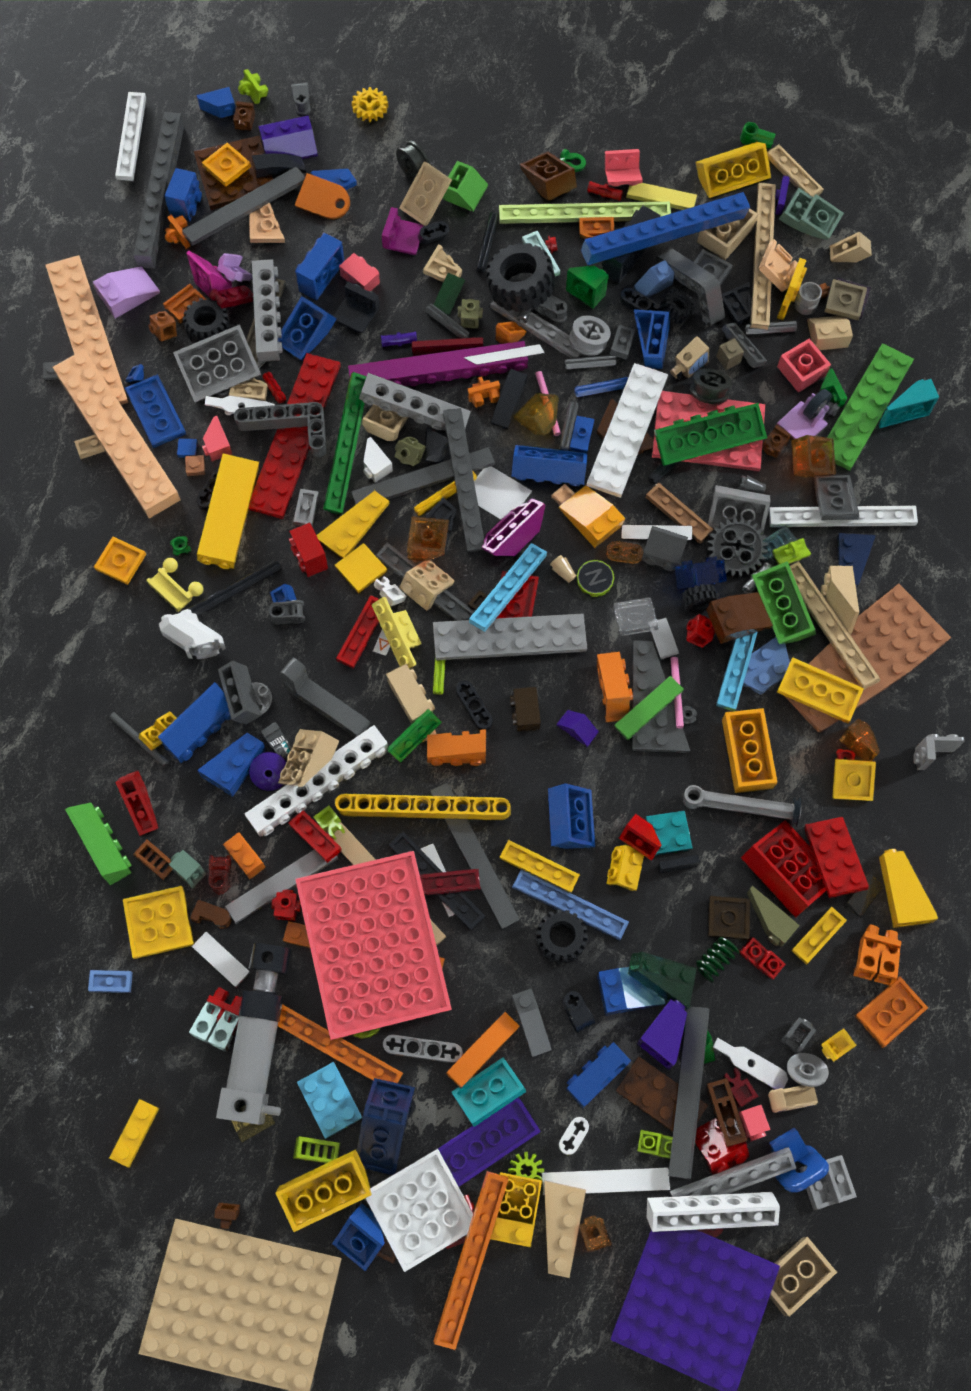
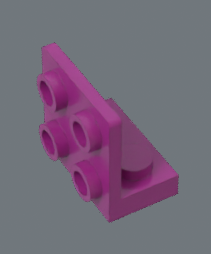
(400, 234)

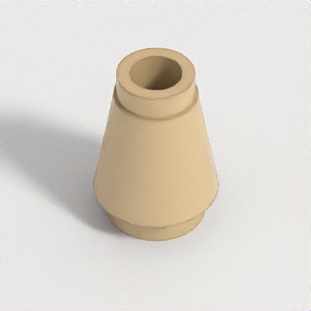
(563, 568)

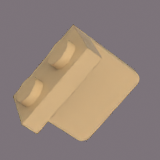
(425, 583)

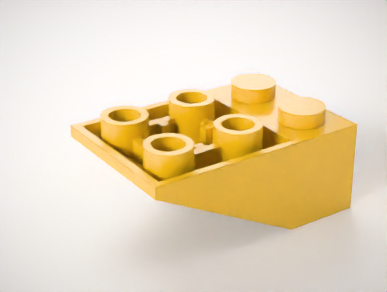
(517, 1211)

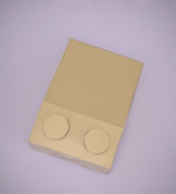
(841, 594)

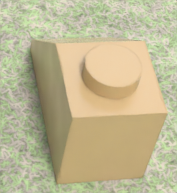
(851, 249)

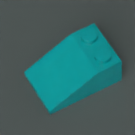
(912, 404)

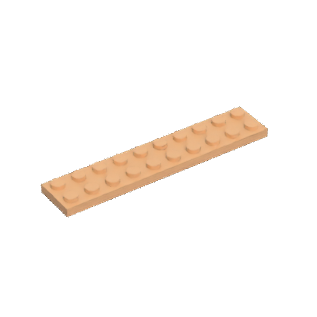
(83, 319)

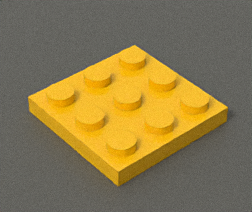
(158, 922)

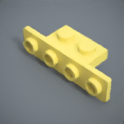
(398, 632)

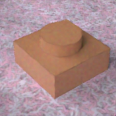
(195, 465)

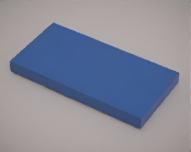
(155, 411)

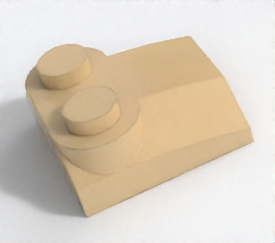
(383, 423)

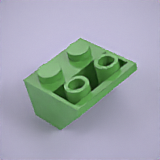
(466, 187)

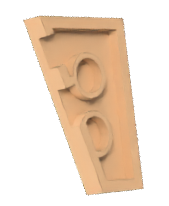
(264, 226)

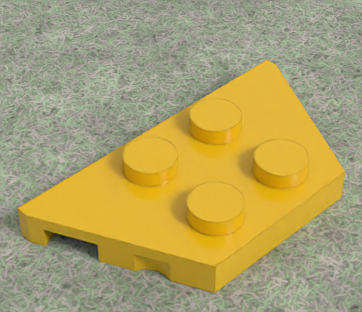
(793, 288)

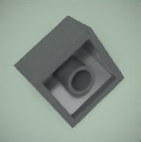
(664, 548)

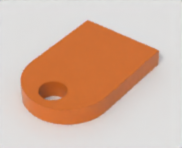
(321, 197)

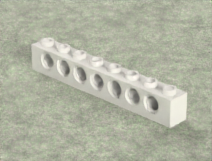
(370, 738)

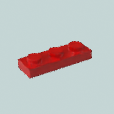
(315, 836)

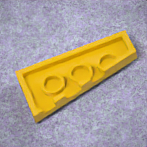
(351, 527)

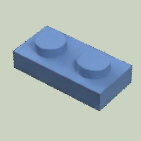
(110, 981)

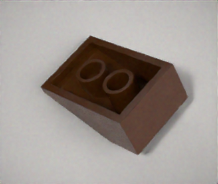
(549, 175)
(738, 616)

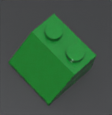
(587, 284)

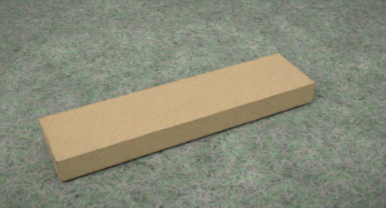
(794, 171)

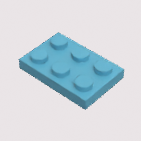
(329, 1100)

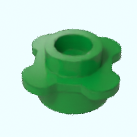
(180, 541)

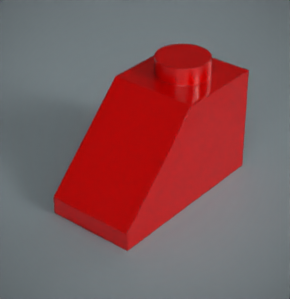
(641, 837)

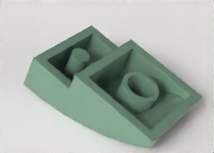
(811, 215)

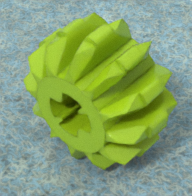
(527, 1163)

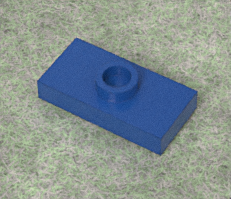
(581, 434)

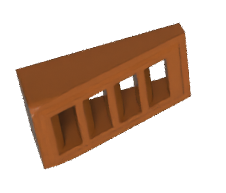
(147, 844)

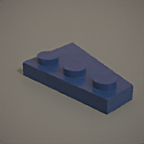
(854, 551)

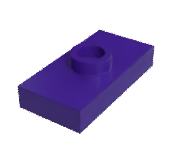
(781, 195)

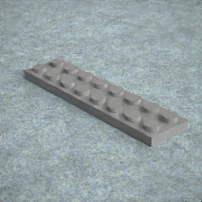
(510, 637)

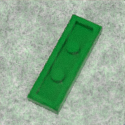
(414, 735)

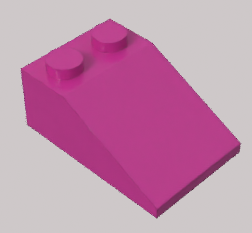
(206, 275)

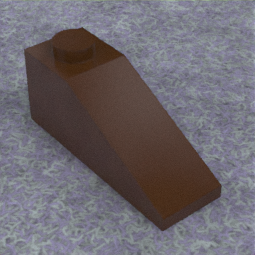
(726, 1112)

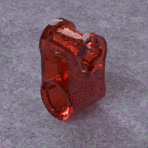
(219, 870)

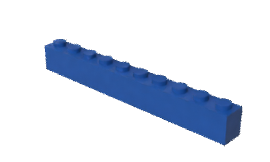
(665, 228)

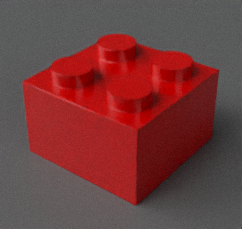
(307, 550)

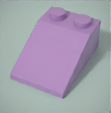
(125, 289)

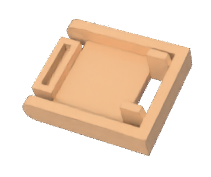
(776, 265)

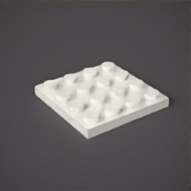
(420, 1210)

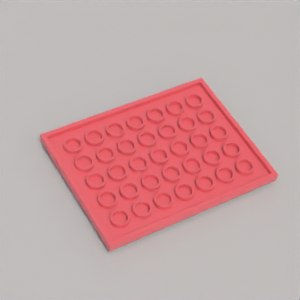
(372, 945)

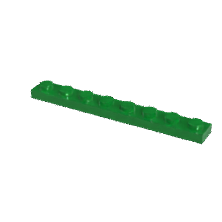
(345, 446)

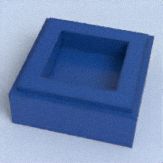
(187, 447)

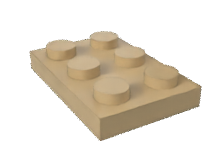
(425, 193)

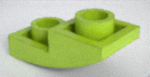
(655, 1144)

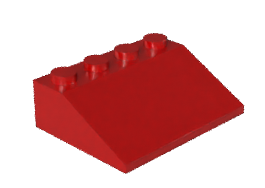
(787, 868)

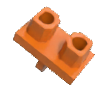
(175, 230)
(483, 390)

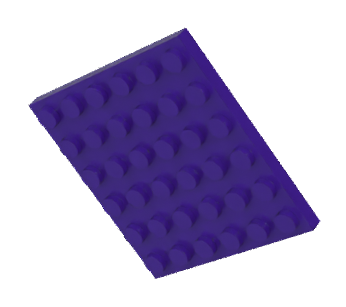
(696, 1306)

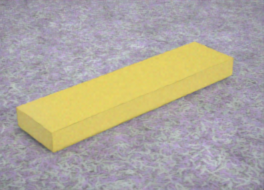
(653, 193)

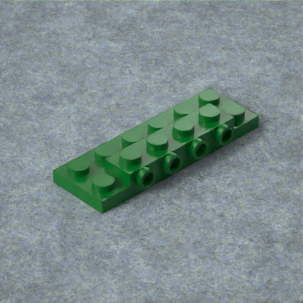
(710, 433)

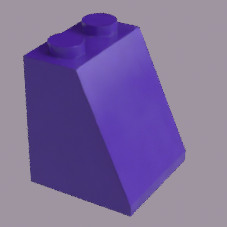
(665, 1034)

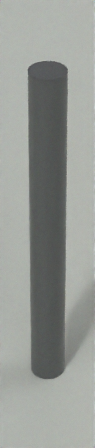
(134, 735)

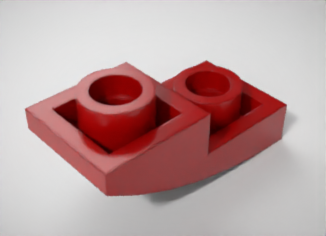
(761, 958)

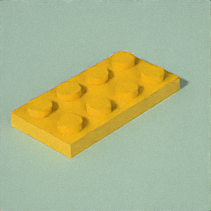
(820, 690)

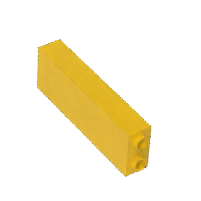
(227, 511)

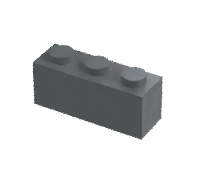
(239, 692)

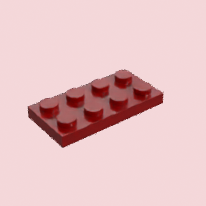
(836, 857)

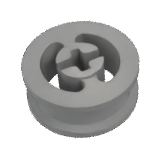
(598, 339)

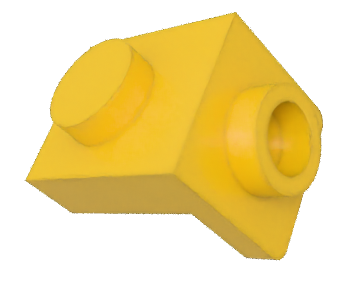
(837, 1045)

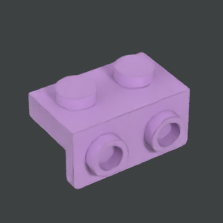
(230, 267)

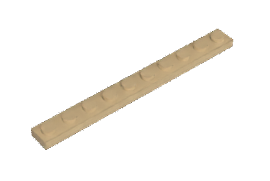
(763, 236)

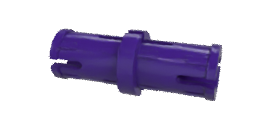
(398, 339)

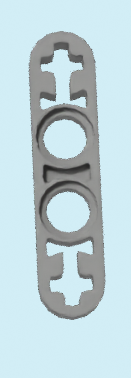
(423, 1046)

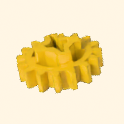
(369, 104)

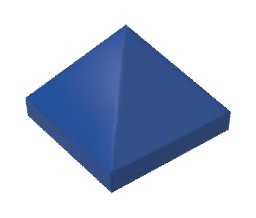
(136, 374)

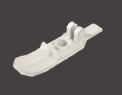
(232, 403)
(761, 1069)

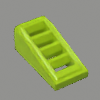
(298, 1148)

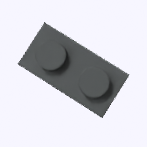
(622, 342)

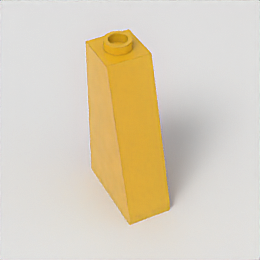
(904, 891)

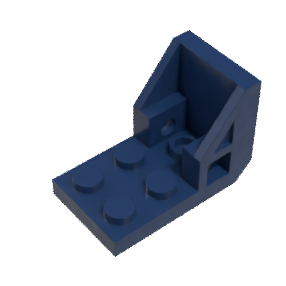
(384, 1125)

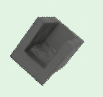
(798, 1035)

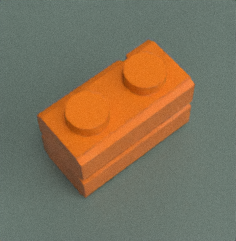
(244, 855)

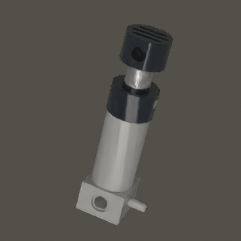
(255, 1040)

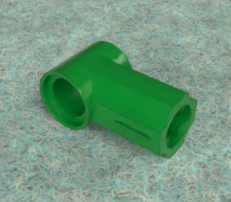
(752, 134)

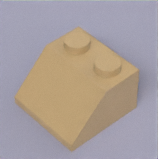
(830, 332)

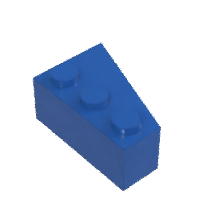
(653, 336)
(233, 764)
(597, 1074)

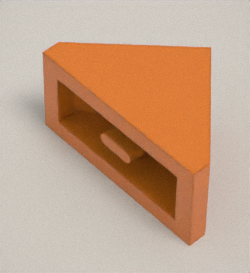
(509, 332)

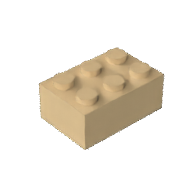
(726, 237)
(800, 1276)

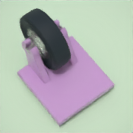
(808, 416)

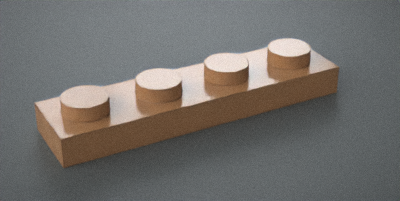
(678, 512)

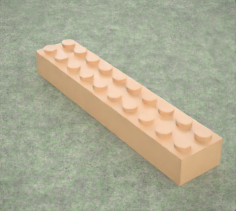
(116, 434)

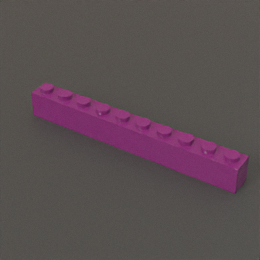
(442, 366)

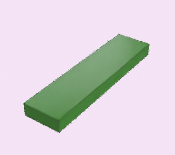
(648, 708)

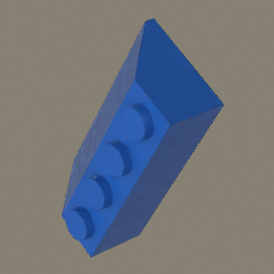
(549, 465)
(196, 724)

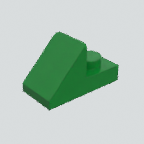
(833, 385)

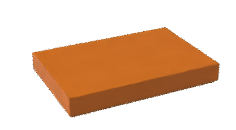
(891, 1012)

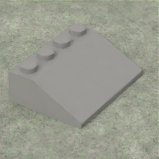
(217, 363)

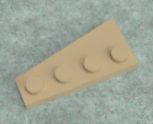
(563, 1218)

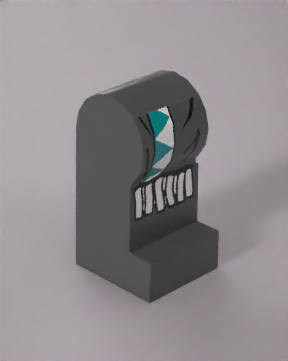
(276, 740)

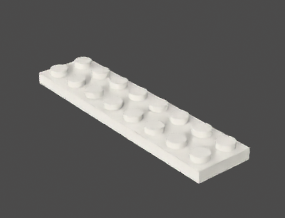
(627, 430)

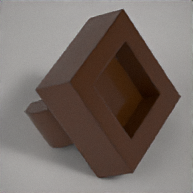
(227, 1213)

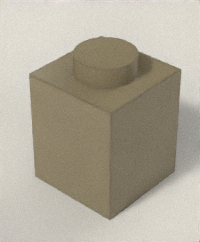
(730, 354)

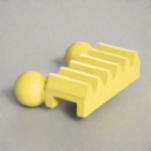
(170, 590)

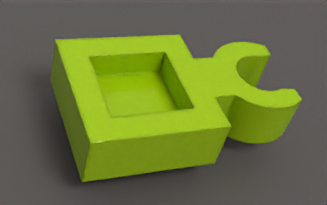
(329, 821)

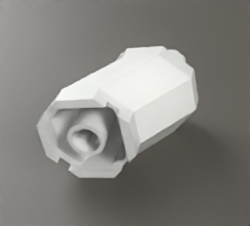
(191, 635)

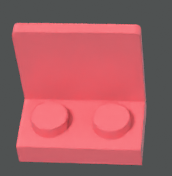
(622, 167)

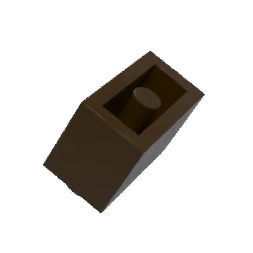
(526, 709)

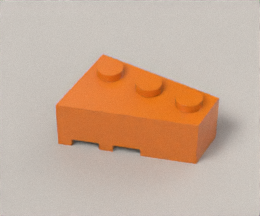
(614, 685)
(457, 748)

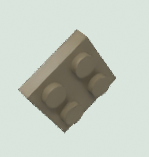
(845, 299)

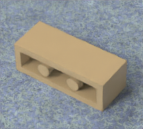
(408, 692)

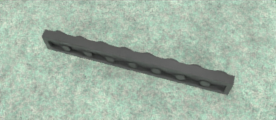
(464, 479)

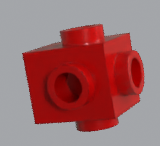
(700, 631)
(289, 911)

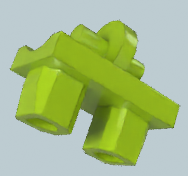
(251, 87)
(791, 552)

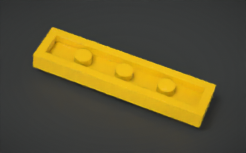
(539, 866)

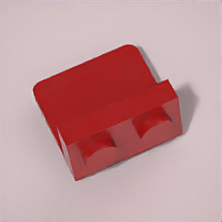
(713, 1148)

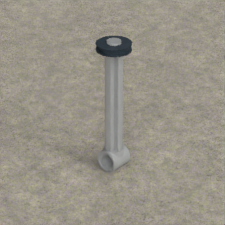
(743, 804)

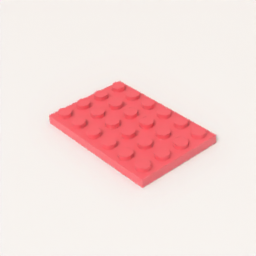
(679, 406)

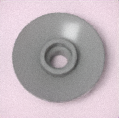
(807, 1069)

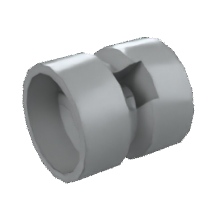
(808, 298)

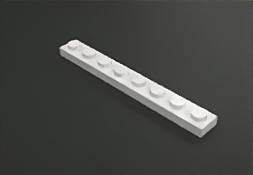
(867, 517)

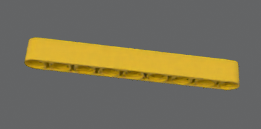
(414, 801)

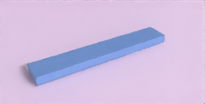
(561, 899)

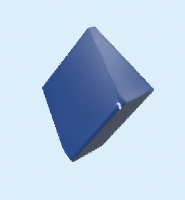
(283, 594)

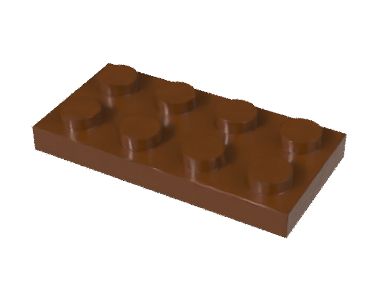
(653, 1093)

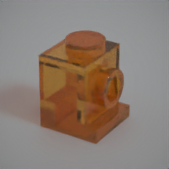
(591, 1242)

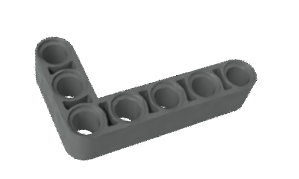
(698, 281)
(287, 420)
(298, 684)

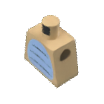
(691, 358)

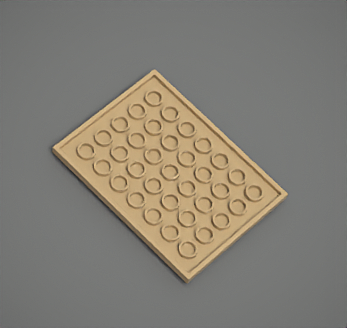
(241, 1306)

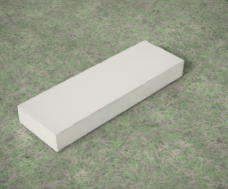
(221, 959)

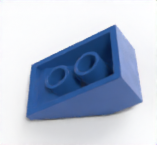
(305, 328)
(624, 993)

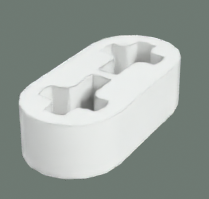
(569, 1132)

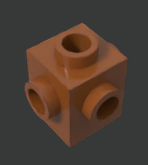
(163, 326)

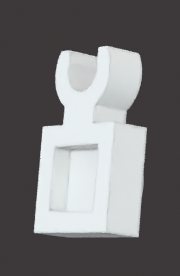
(391, 592)

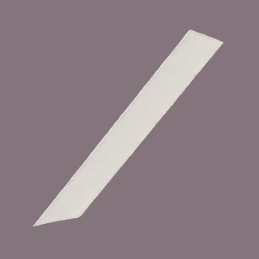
(506, 354)

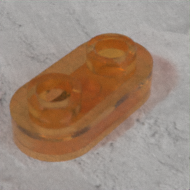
(624, 553)

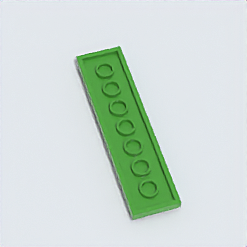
(868, 404)

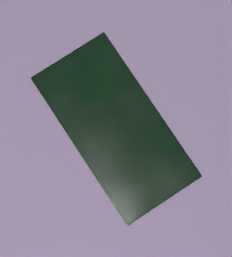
(449, 293)

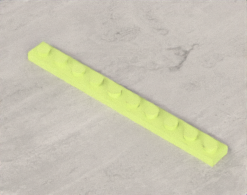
(572, 212)

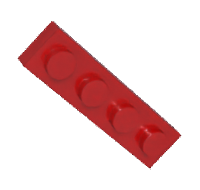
(359, 635)

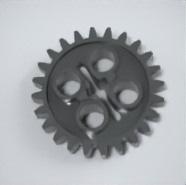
(739, 530)

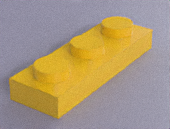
(819, 935)
(134, 1133)

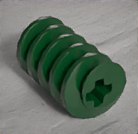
(715, 957)

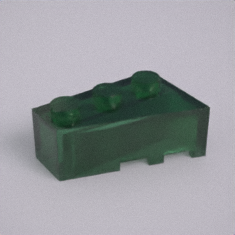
(665, 977)

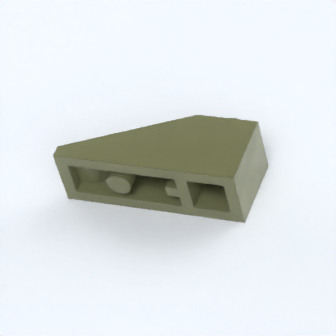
(774, 921)

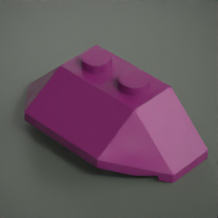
(515, 529)

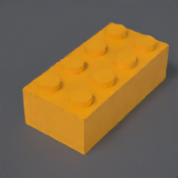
(749, 750)

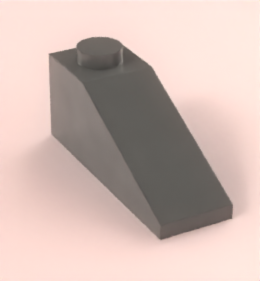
(531, 1022)

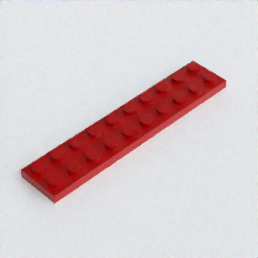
(291, 445)

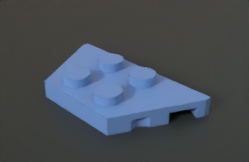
(766, 666)

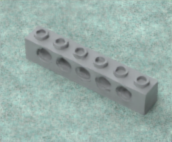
(265, 350)
(407, 396)

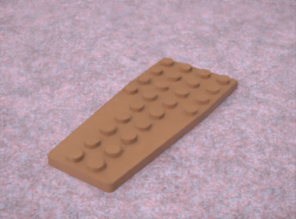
(894, 639)

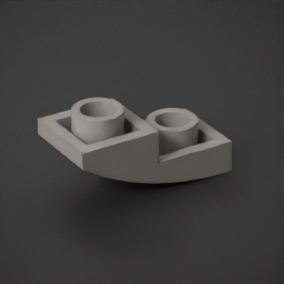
(664, 640)

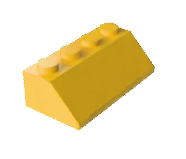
(734, 169)
(324, 1190)

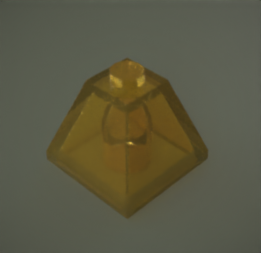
(539, 413)

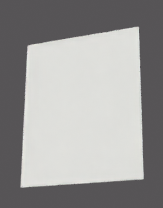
(499, 492)

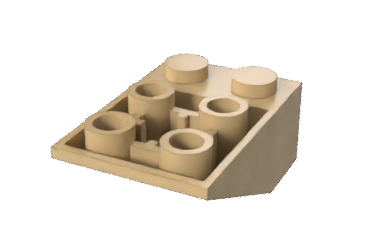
(308, 756)

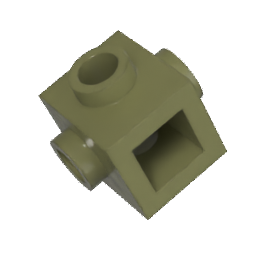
(470, 313)
(409, 451)

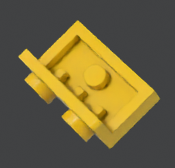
(625, 867)

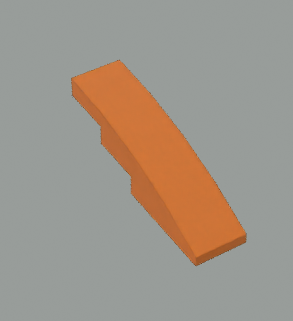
(482, 1050)

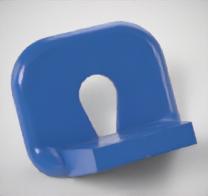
(816, 1165)

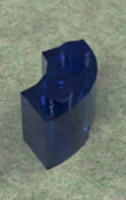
(699, 573)

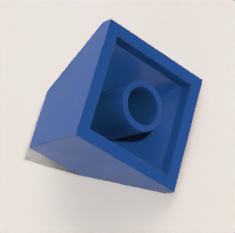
(360, 1237)

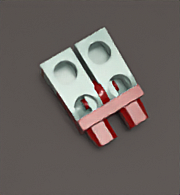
(217, 1020)

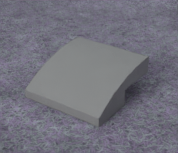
(833, 1187)

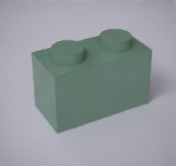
(187, 868)

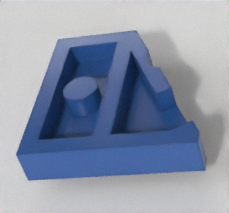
(339, 176)

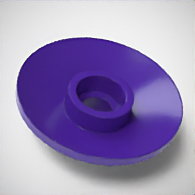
(264, 762)

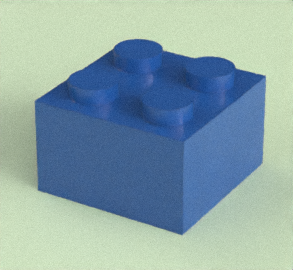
(183, 194)

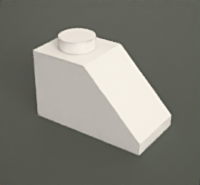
(375, 462)

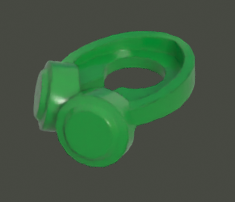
(566, 155)

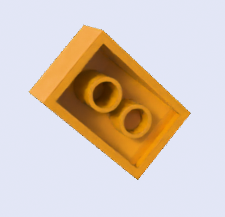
(592, 515)

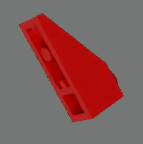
(137, 802)

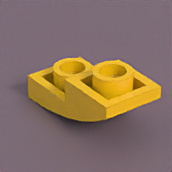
(150, 735)

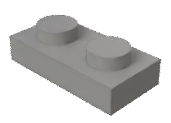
(306, 507)

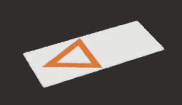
(382, 644)

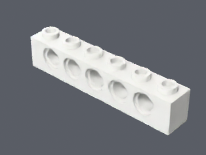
(712, 1211)

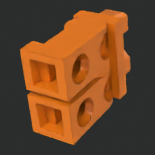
(878, 956)

